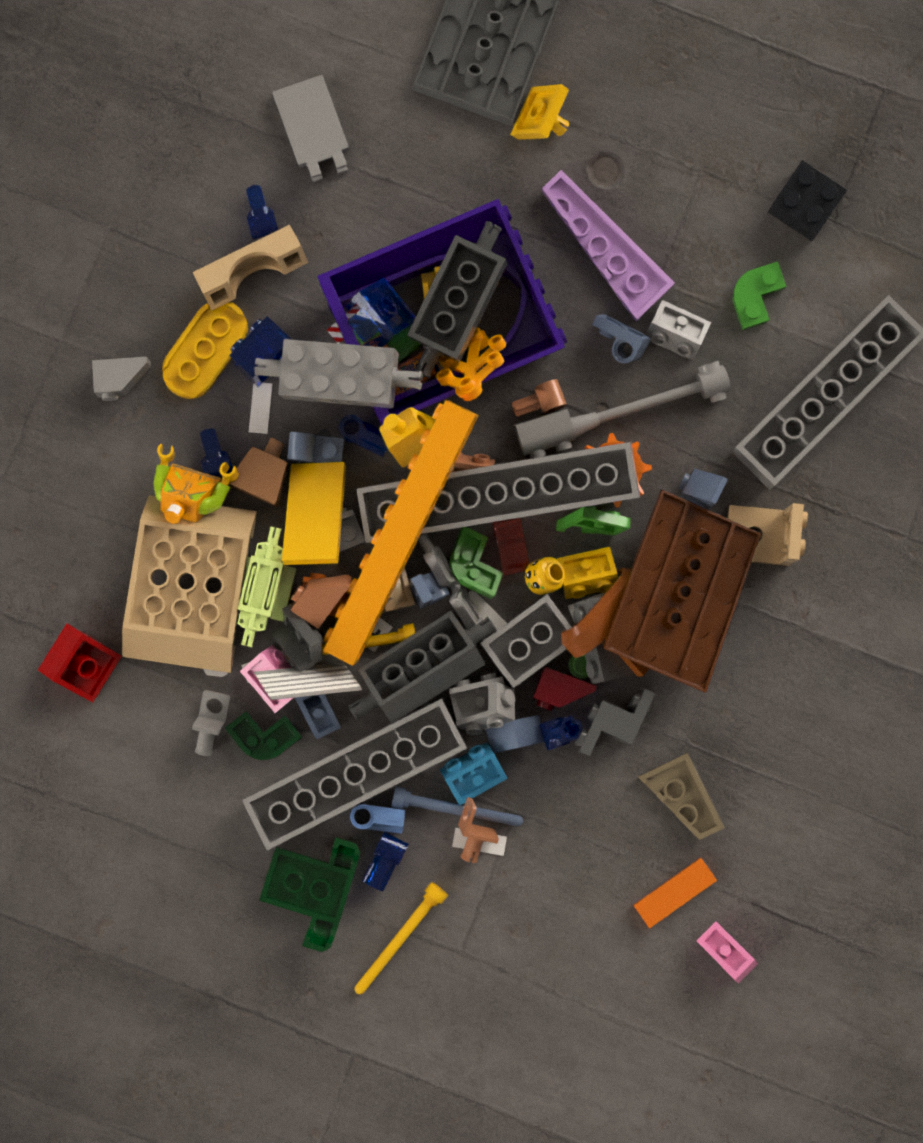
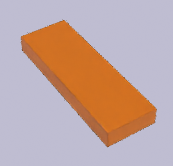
(675, 892)

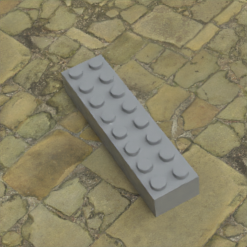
(829, 392)
(354, 774)

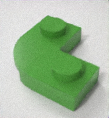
(749, 293)
(467, 566)

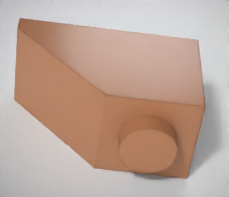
(319, 598)

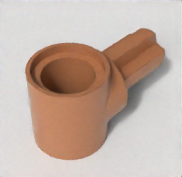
(547, 398)

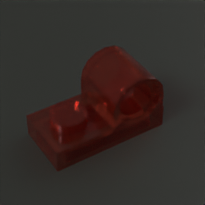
(511, 545)

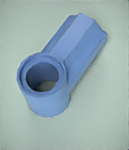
(381, 818)

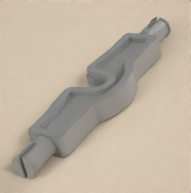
(441, 569)

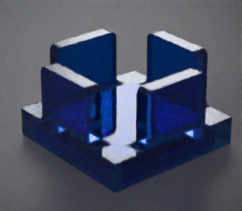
(379, 312)

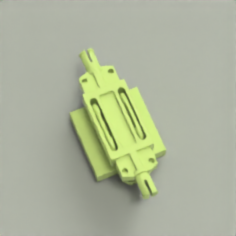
(265, 587)

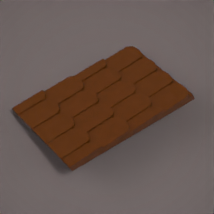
(682, 591)

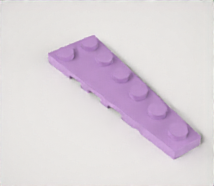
(619, 260)

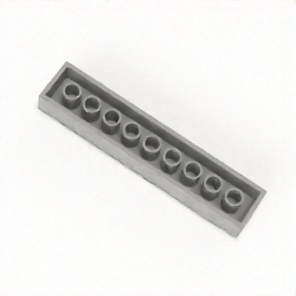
(517, 489)

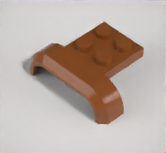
(596, 623)

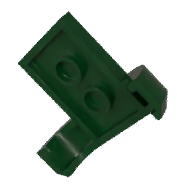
(313, 888)

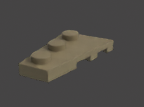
(685, 795)

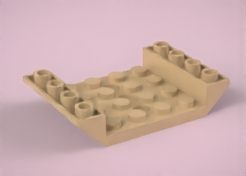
(179, 623)

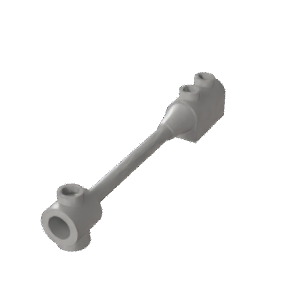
(559, 429)

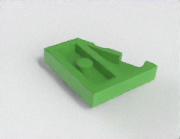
(594, 521)

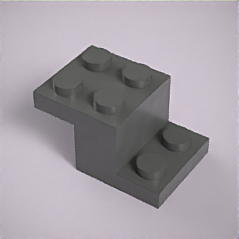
(614, 721)

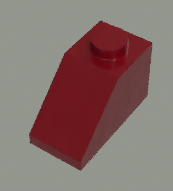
(559, 689)

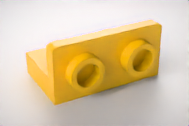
(588, 573)

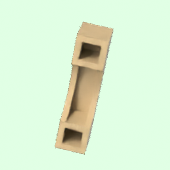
(275, 251)

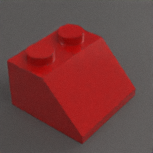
(79, 663)

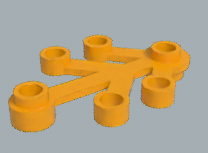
(470, 385)

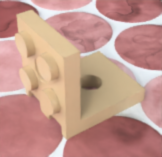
(779, 532)

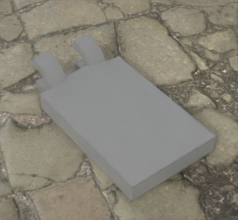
(312, 125)

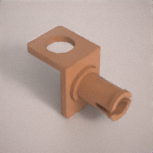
(475, 834)

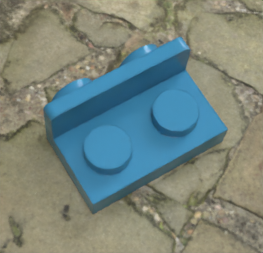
(473, 773)

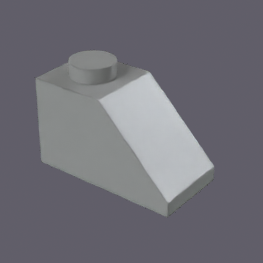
(117, 376)

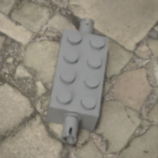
(338, 373)

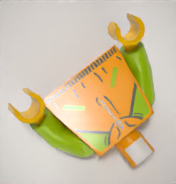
(188, 492)

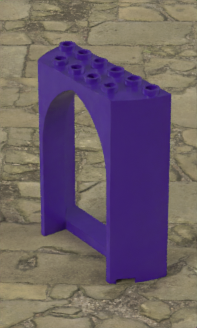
(530, 336)

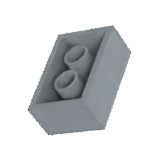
(527, 641)

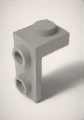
(500, 711)

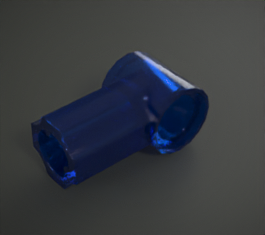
(367, 436)
(560, 731)
(387, 856)

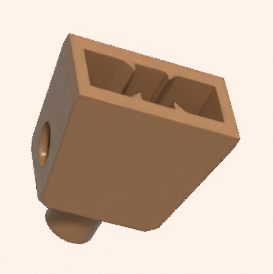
(263, 473)

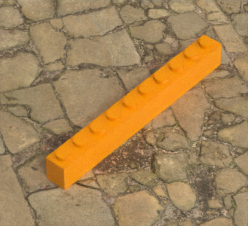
(400, 533)

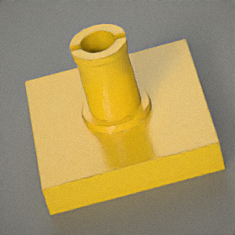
(541, 113)

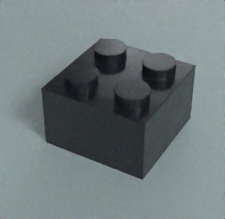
(807, 200)

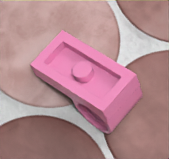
(727, 952)

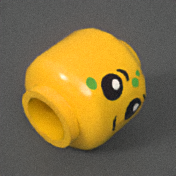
(544, 575)

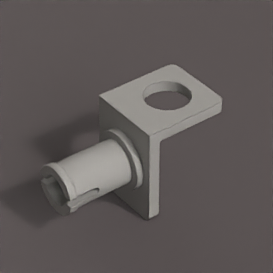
(210, 723)

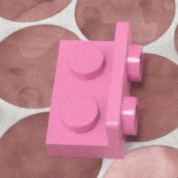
(267, 660)

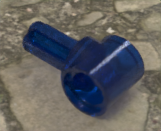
(260, 218)
(214, 455)

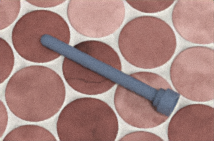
(403, 799)

